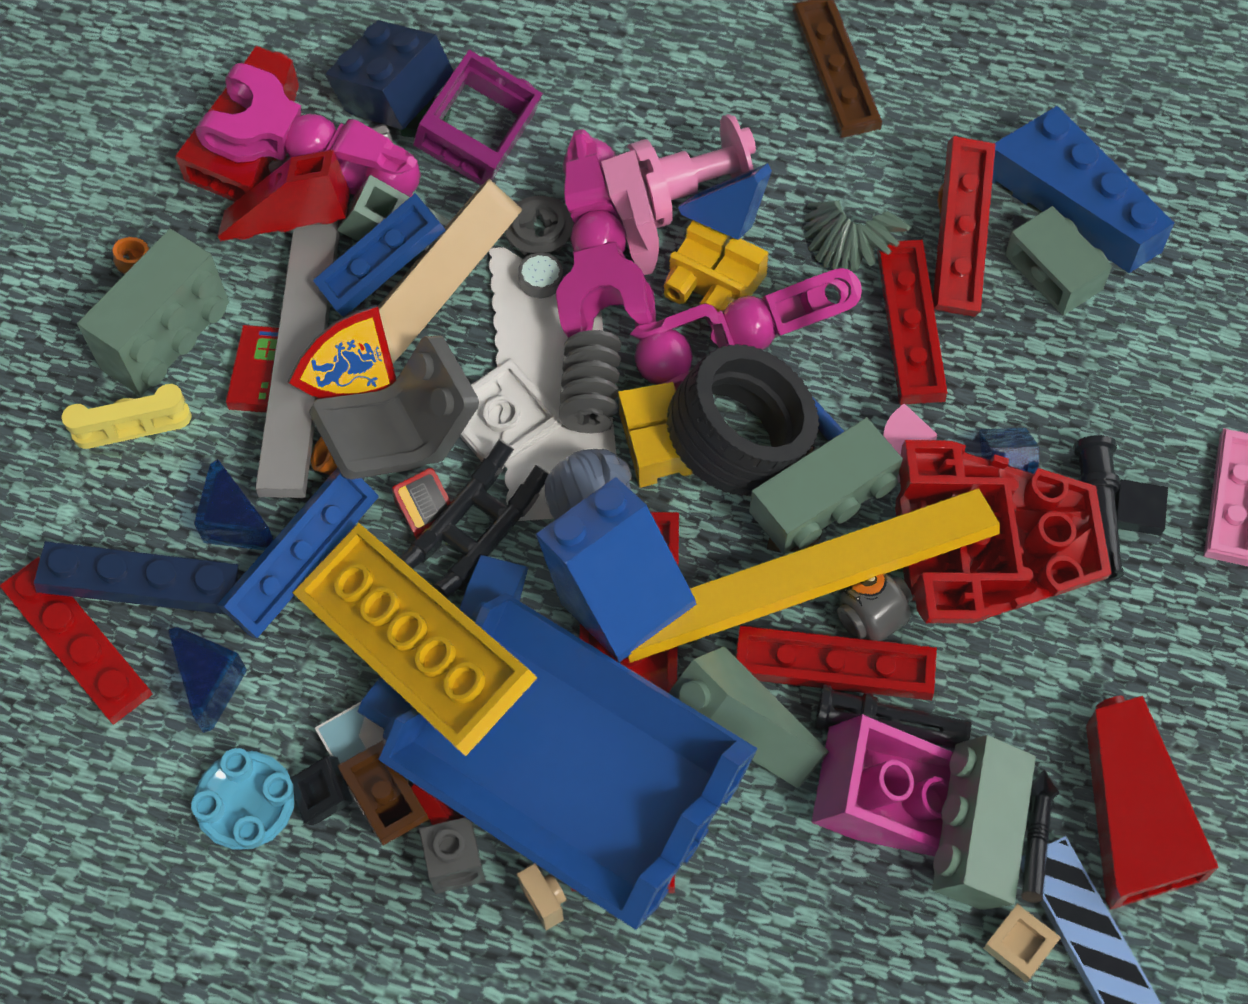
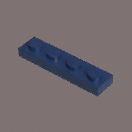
(134, 577)

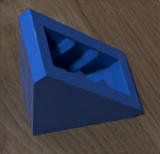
(730, 204)

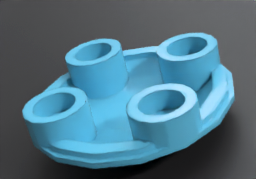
(243, 799)

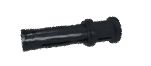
(1097, 469)
(950, 729)

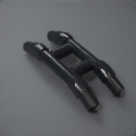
(476, 494)

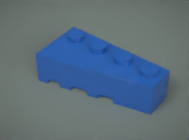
(1063, 168)

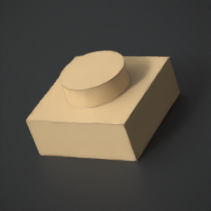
(543, 895)
(1022, 943)

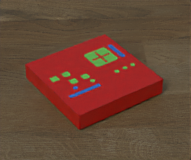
(253, 369)

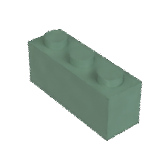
(826, 486)
(984, 823)

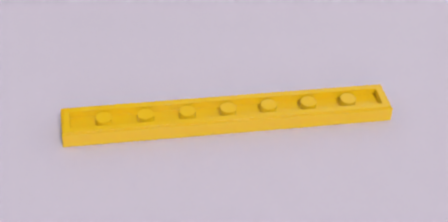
(827, 568)

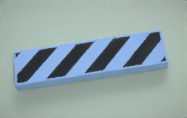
(1090, 931)

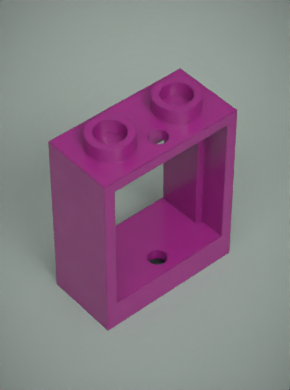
(458, 148)

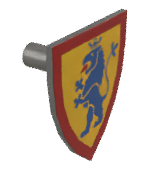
(346, 358)

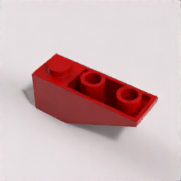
(295, 195)

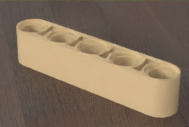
(445, 265)

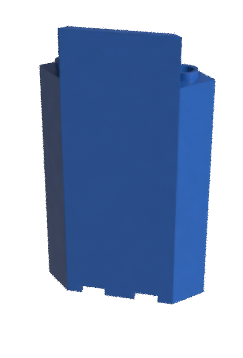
(582, 771)

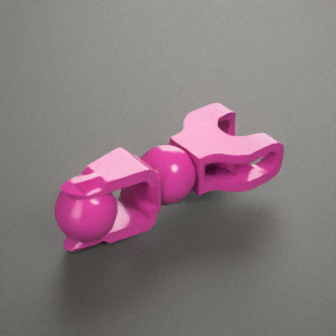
(275, 127)
(598, 238)
(752, 321)

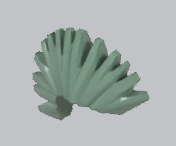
(843, 241)

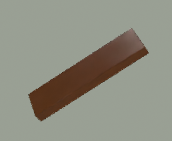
(837, 67)

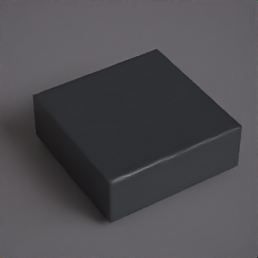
(1141, 507)
(320, 790)

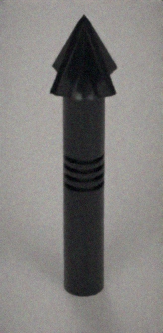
(1041, 801)

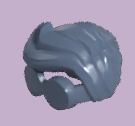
(581, 476)

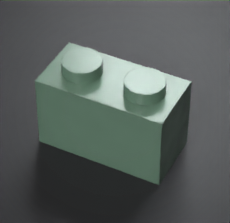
(1058, 260)

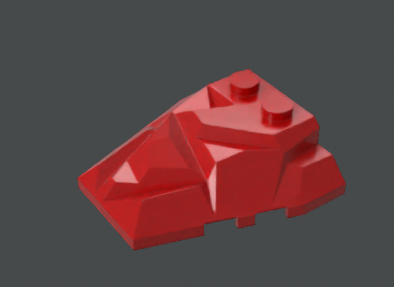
(1045, 543)

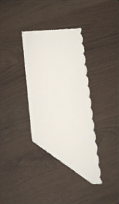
(535, 341)

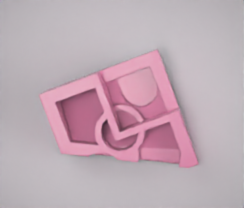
(632, 204)

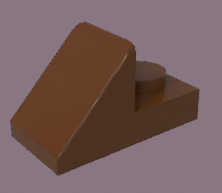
(382, 794)

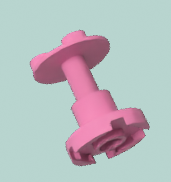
(679, 175)

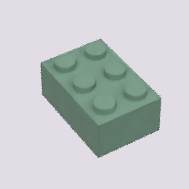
(155, 312)

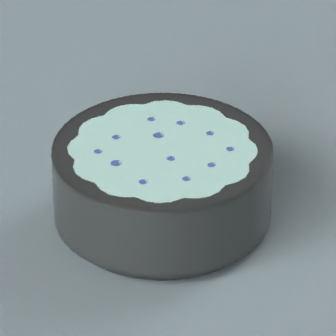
(540, 275)

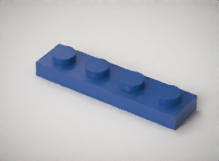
(297, 552)

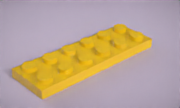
(415, 638)

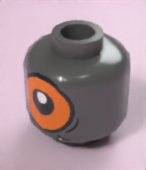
(875, 607)

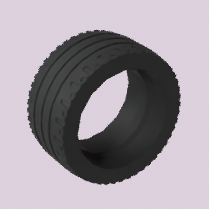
(769, 391)

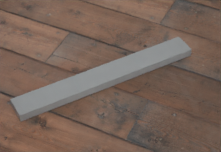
(304, 315)

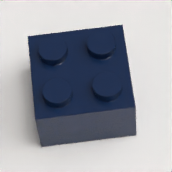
(390, 73)

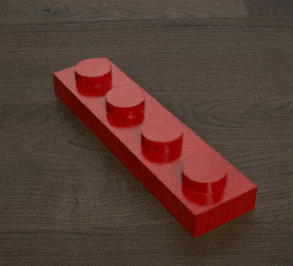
(963, 226)
(912, 324)
(78, 645)
(838, 662)

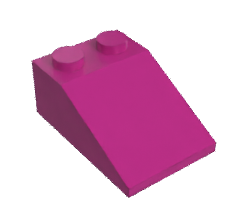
(882, 786)

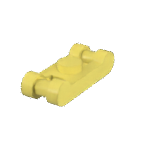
(127, 418)

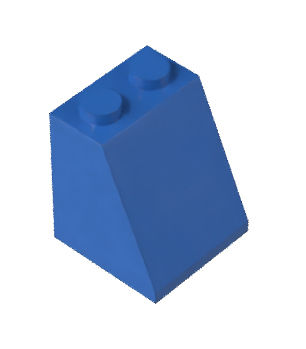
(615, 569)

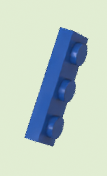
(379, 255)

